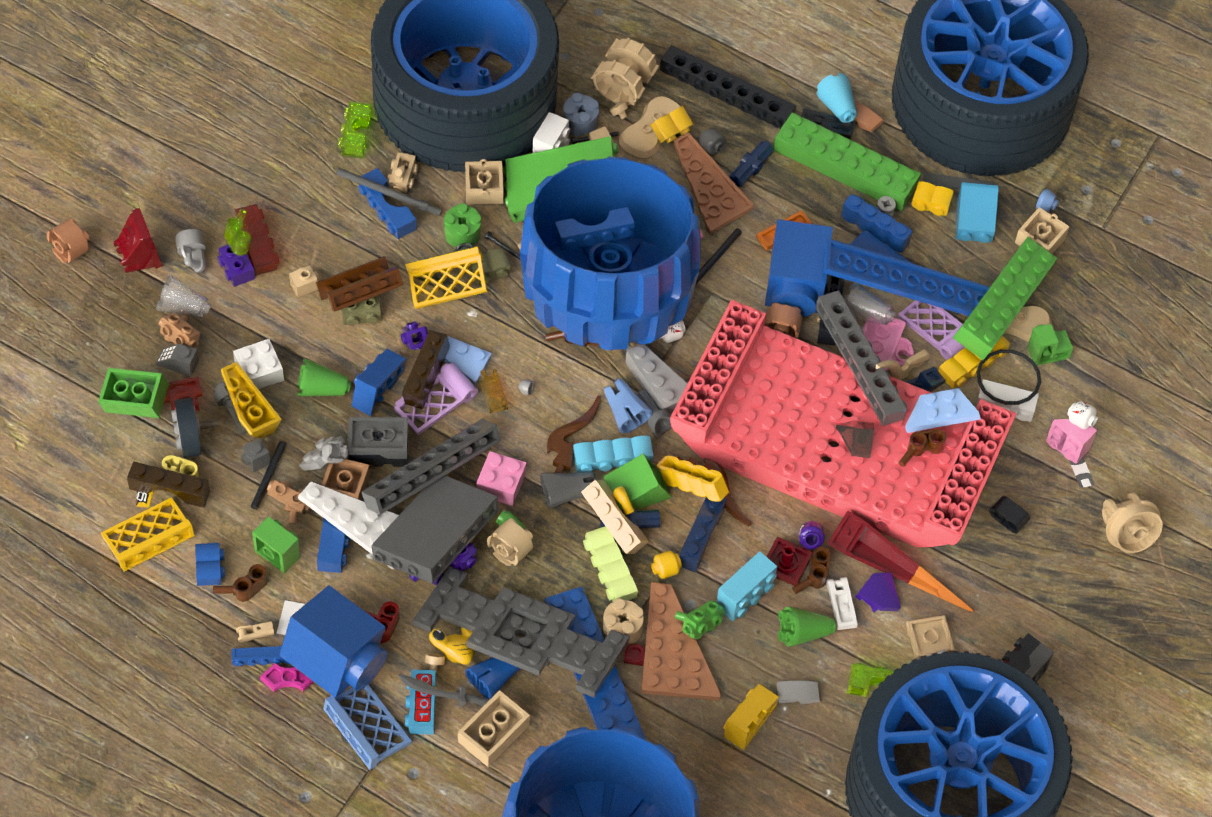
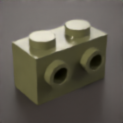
(362, 312)

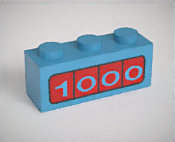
(421, 705)

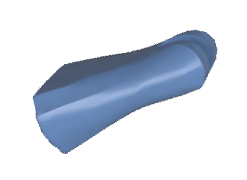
(627, 407)

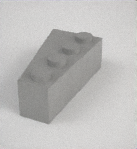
(655, 377)

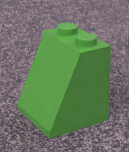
(640, 481)

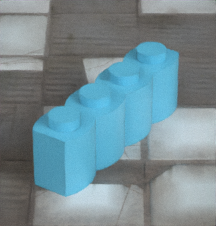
(608, 454)

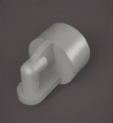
(191, 246)

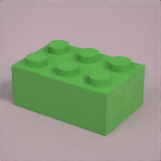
(133, 392)

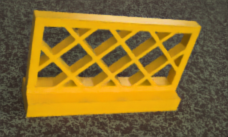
(446, 262)
(154, 543)

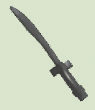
(460, 694)

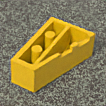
(750, 716)

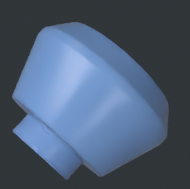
(1047, 200)

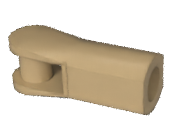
(259, 630)

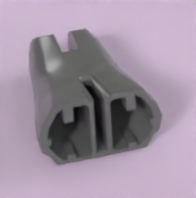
(564, 487)

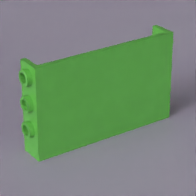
(528, 171)

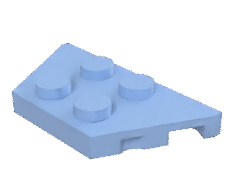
(941, 410)

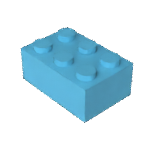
(747, 586)

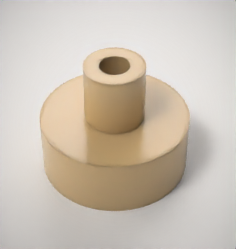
(618, 109)
(434, 660)

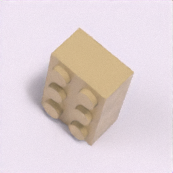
(493, 728)

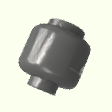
(712, 141)

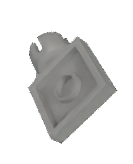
(327, 451)

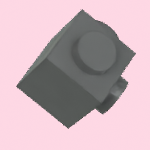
(255, 455)

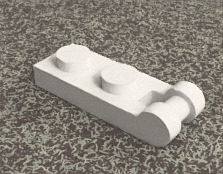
(842, 603)

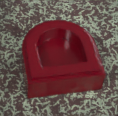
(634, 655)

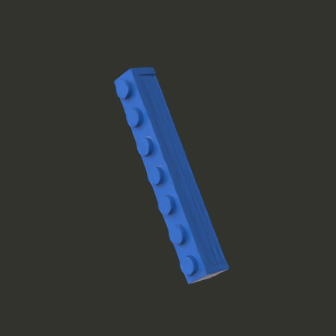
(257, 655)

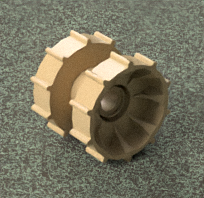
(625, 71)

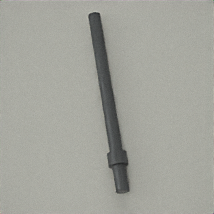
(422, 205)

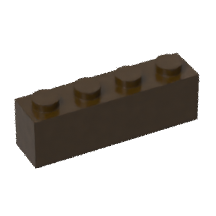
(425, 369)

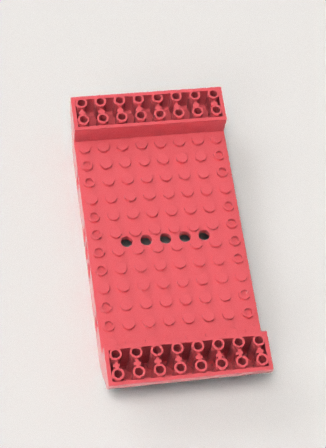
(772, 408)

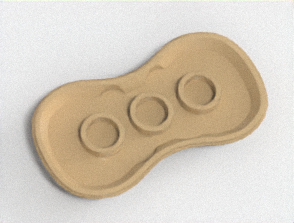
(640, 138)
(1026, 320)

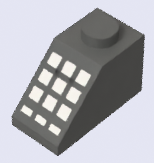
(178, 359)

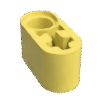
(180, 465)

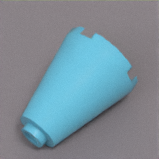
(838, 96)

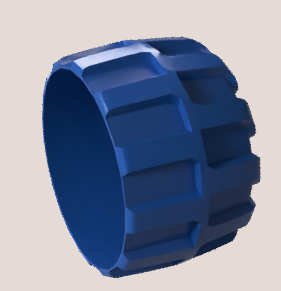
(616, 287)
(602, 777)

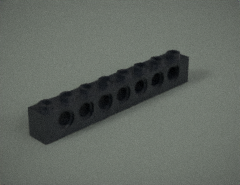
(726, 87)

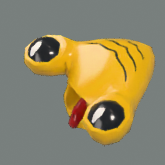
(453, 645)

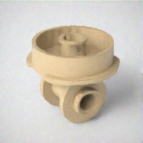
(1132, 523)

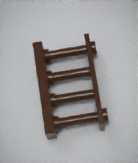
(359, 283)

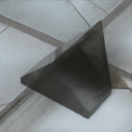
(857, 437)

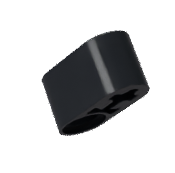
(1009, 514)

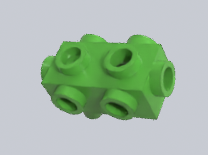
(701, 619)

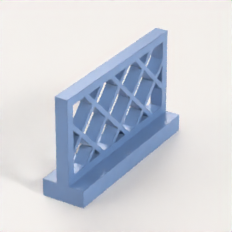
(355, 736)

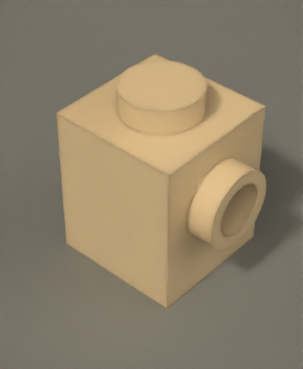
(304, 281)

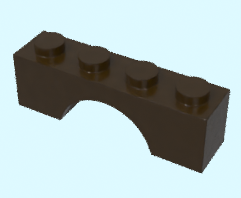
(188, 488)

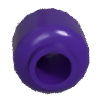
(811, 535)

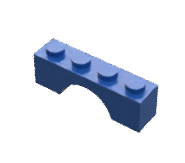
(398, 219)
(573, 234)

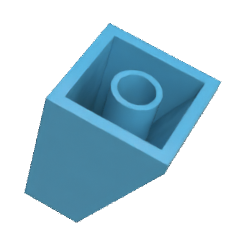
(976, 212)

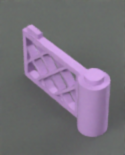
(948, 346)
(457, 386)

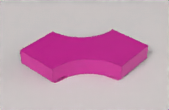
(280, 677)

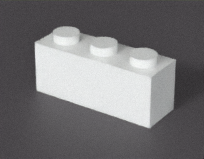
(1008, 393)

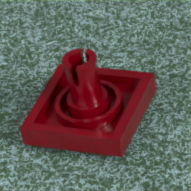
(789, 559)

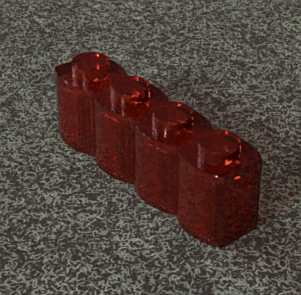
(260, 246)

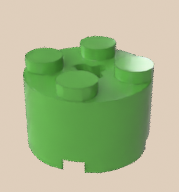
(462, 225)

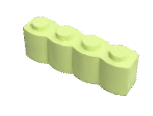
(611, 565)

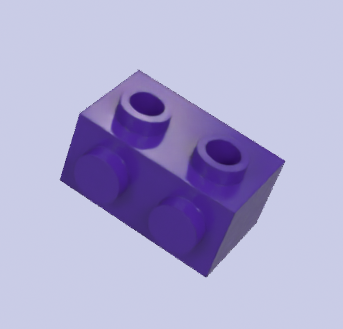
(237, 268)

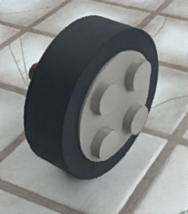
(189, 427)

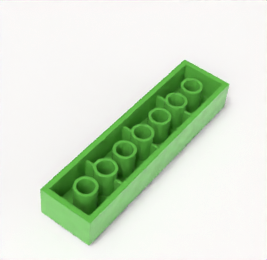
(846, 160)
(1005, 298)

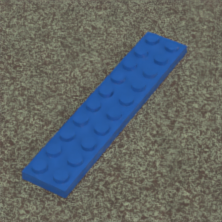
(901, 278)
(611, 704)

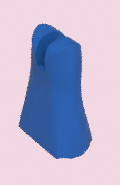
(490, 675)

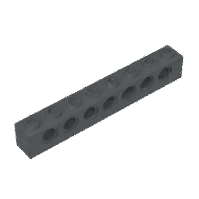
(861, 358)
(431, 466)

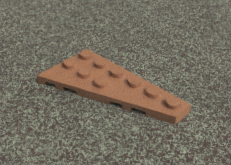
(714, 191)

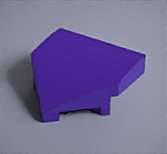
(880, 593)

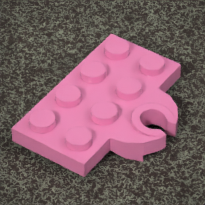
(887, 340)

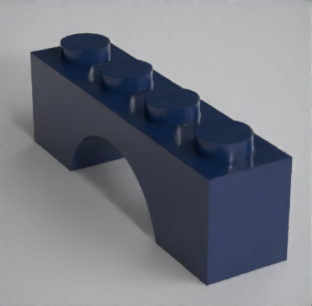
(700, 533)

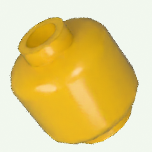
(666, 564)

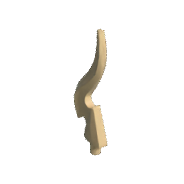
(901, 372)

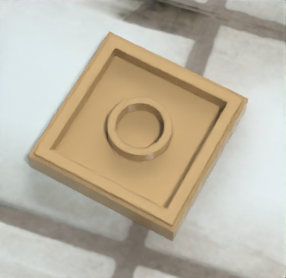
(929, 636)

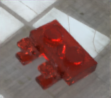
(184, 389)

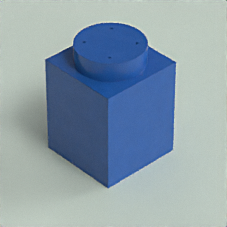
(797, 265)
(334, 643)

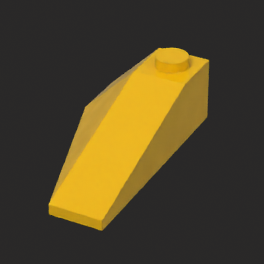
(250, 404)

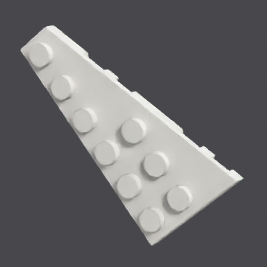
(347, 514)

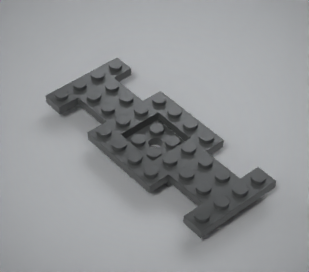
(496, 631)

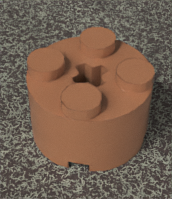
(68, 240)
(784, 319)

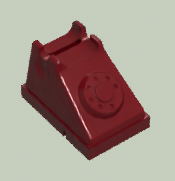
(137, 245)

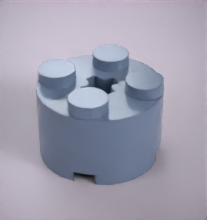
(582, 114)

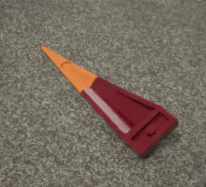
(865, 544)

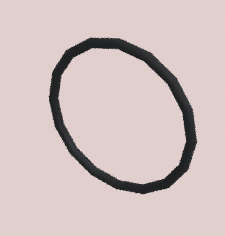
(1002, 401)

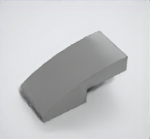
(801, 691)

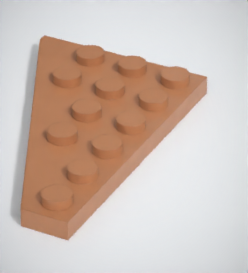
(672, 657)

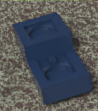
(928, 380)

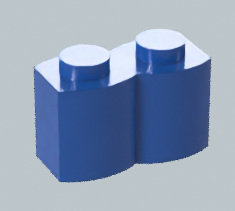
(209, 564)

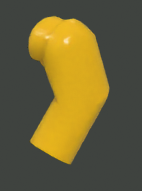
(621, 496)

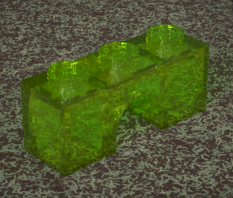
(357, 117)
(863, 677)

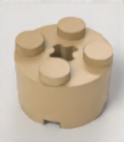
(510, 542)
(625, 618)

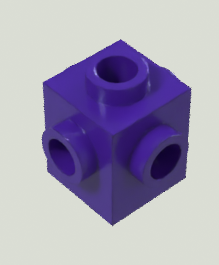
(417, 341)
(466, 558)

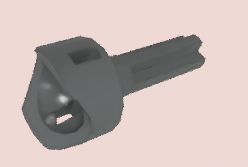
(223, 398)
(660, 419)

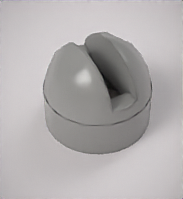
(526, 387)

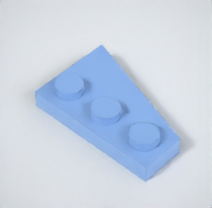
(467, 358)

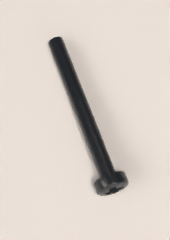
(576, 140)
(488, 235)

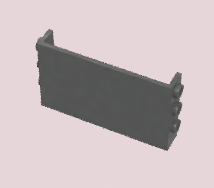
(435, 528)

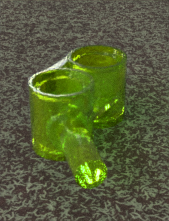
(235, 236)

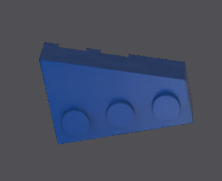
(376, 379)

